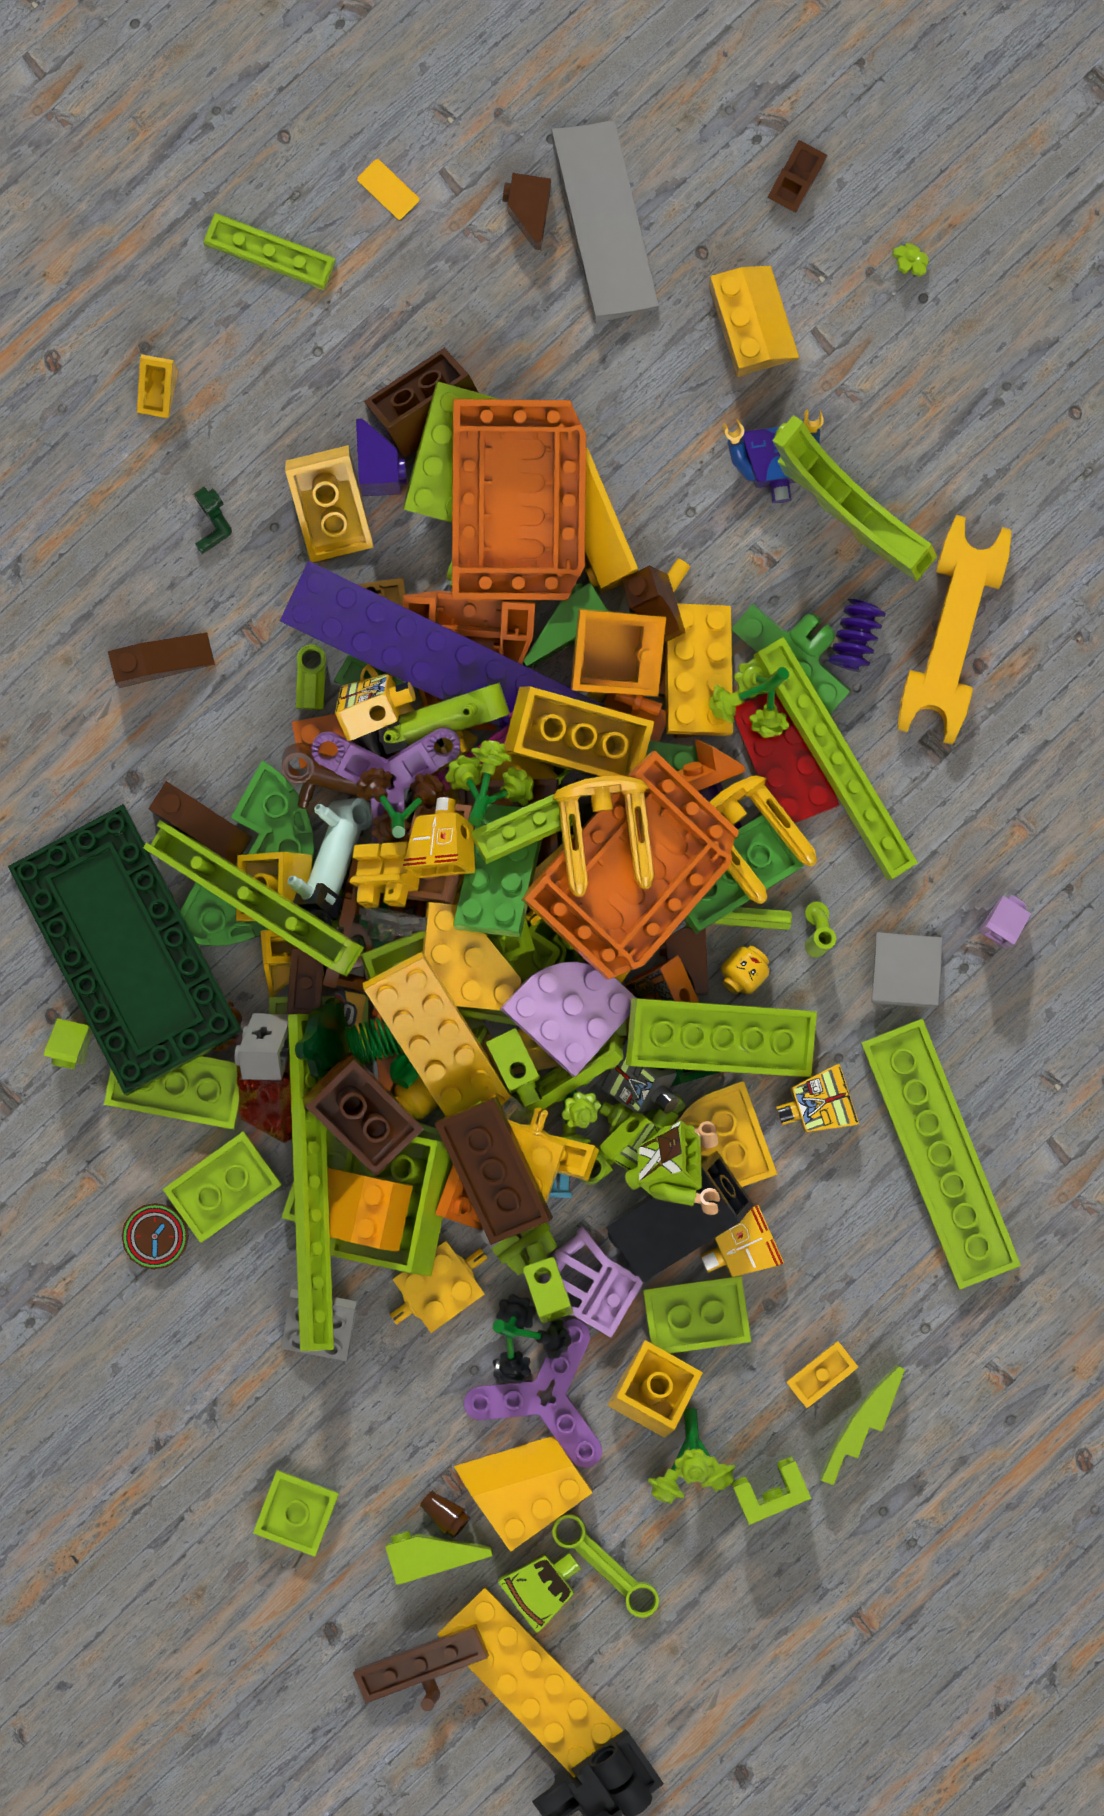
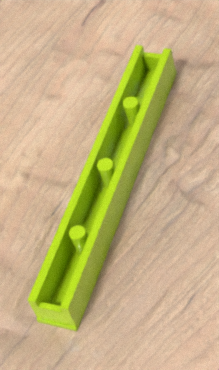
(255, 899)

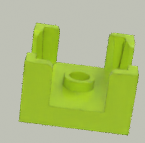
(775, 1499)

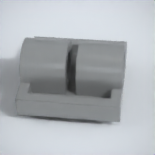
(343, 1323)

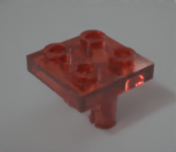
(266, 1105)

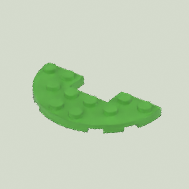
(282, 826)

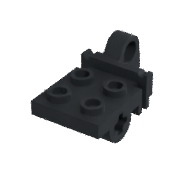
(606, 1783)

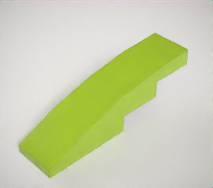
(869, 1414)

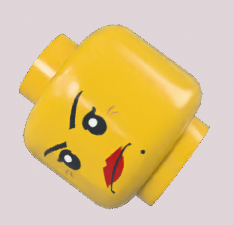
(745, 970)

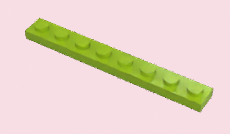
(837, 761)

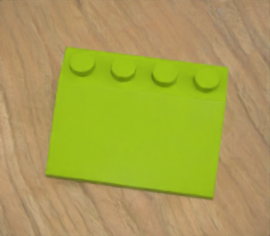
(426, 1168)

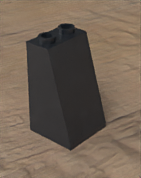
(663, 1232)

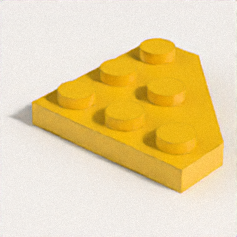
(466, 962)

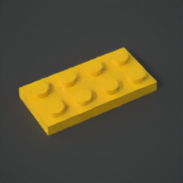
(696, 665)

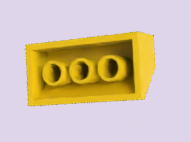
(604, 540)

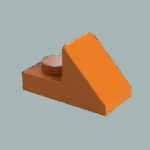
(711, 767)

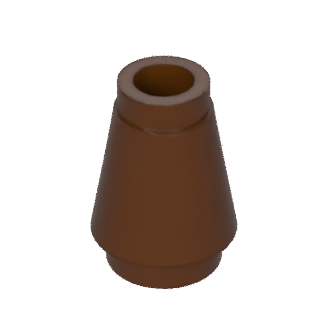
(445, 1514)

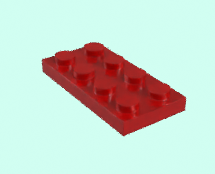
(786, 764)

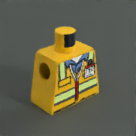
(371, 705)
(820, 1102)

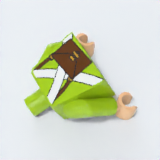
(672, 1165)

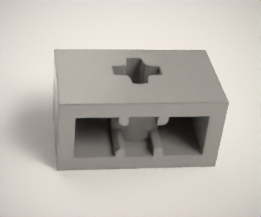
(264, 1047)

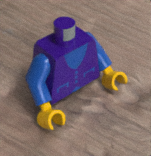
(757, 456)

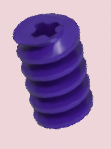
(856, 635)

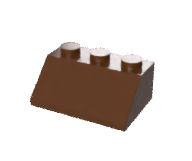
(405, 403)

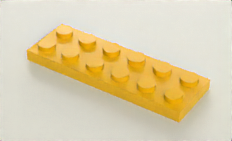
(435, 1036)
(534, 1683)

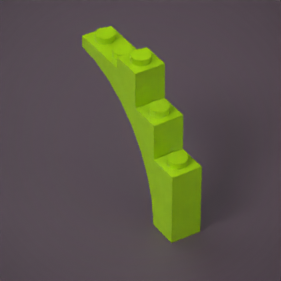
(840, 496)

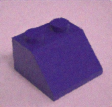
(378, 463)

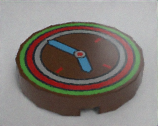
(155, 1236)

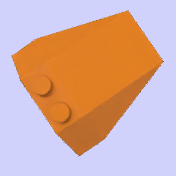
(496, 624)

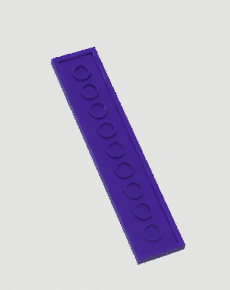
(405, 642)

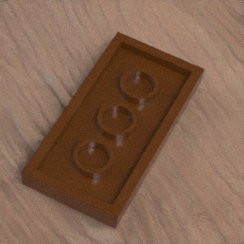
(493, 1170)

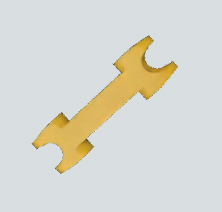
(939, 685)

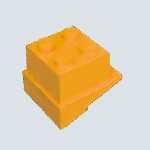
(618, 653)

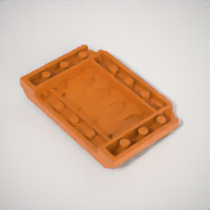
(517, 499)
(616, 921)

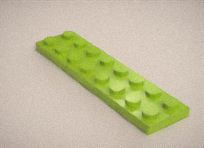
(940, 1154)

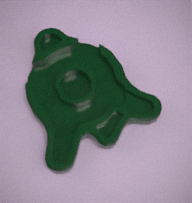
(324, 1038)

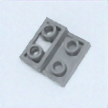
(906, 970)

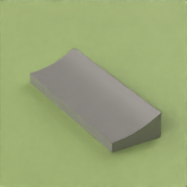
(604, 220)

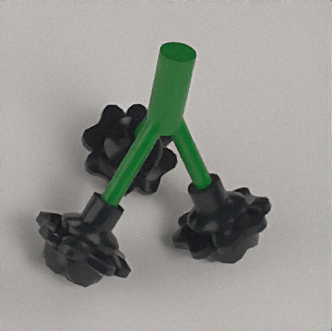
(510, 1322)

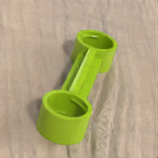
(605, 1565)

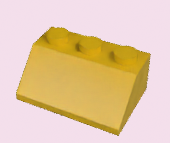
(752, 319)

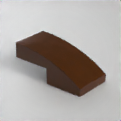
(797, 176)

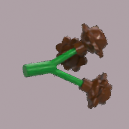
(391, 825)

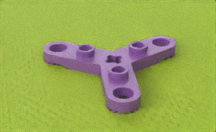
(417, 758)

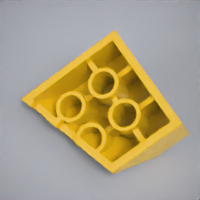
(524, 1488)

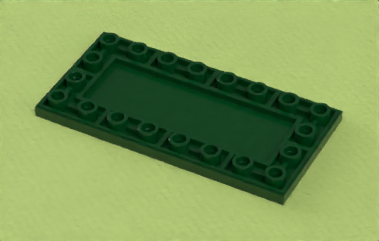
(125, 950)

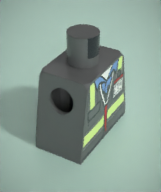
(641, 1087)

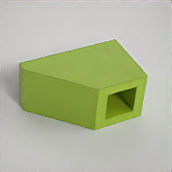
(68, 1044)

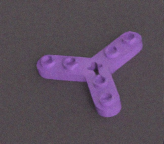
(561, 1416)

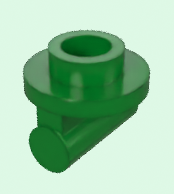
(403, 1072)

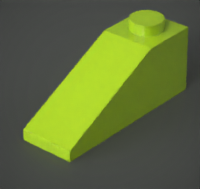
(426, 1555)

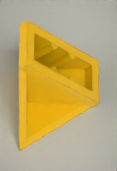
(276, 960)

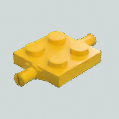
(540, 1150)
(444, 1293)

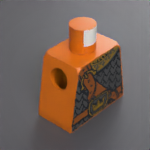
(663, 982)

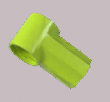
(310, 682)

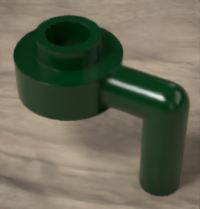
(210, 504)

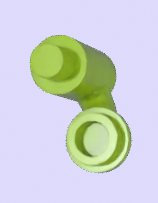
(824, 937)

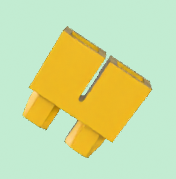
(382, 871)

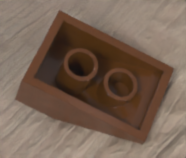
(362, 1113)

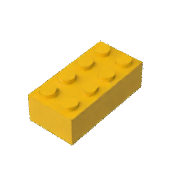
(576, 734)

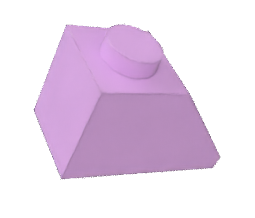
(1005, 921)

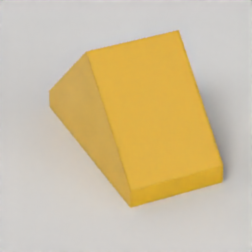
(156, 386)

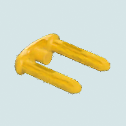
(600, 792)
(727, 804)

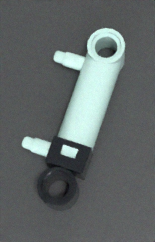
(320, 893)

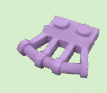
(610, 1292)

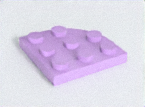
(569, 1011)

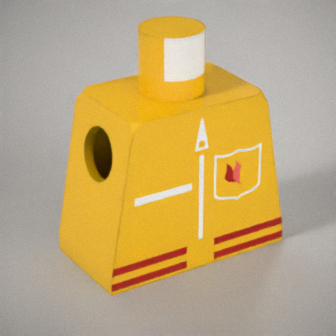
(440, 843)
(744, 1247)

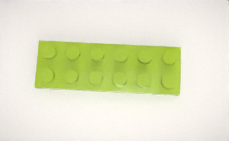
(721, 1037)

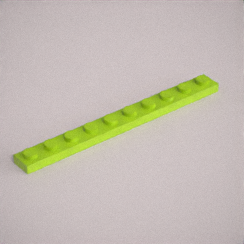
(310, 1205)

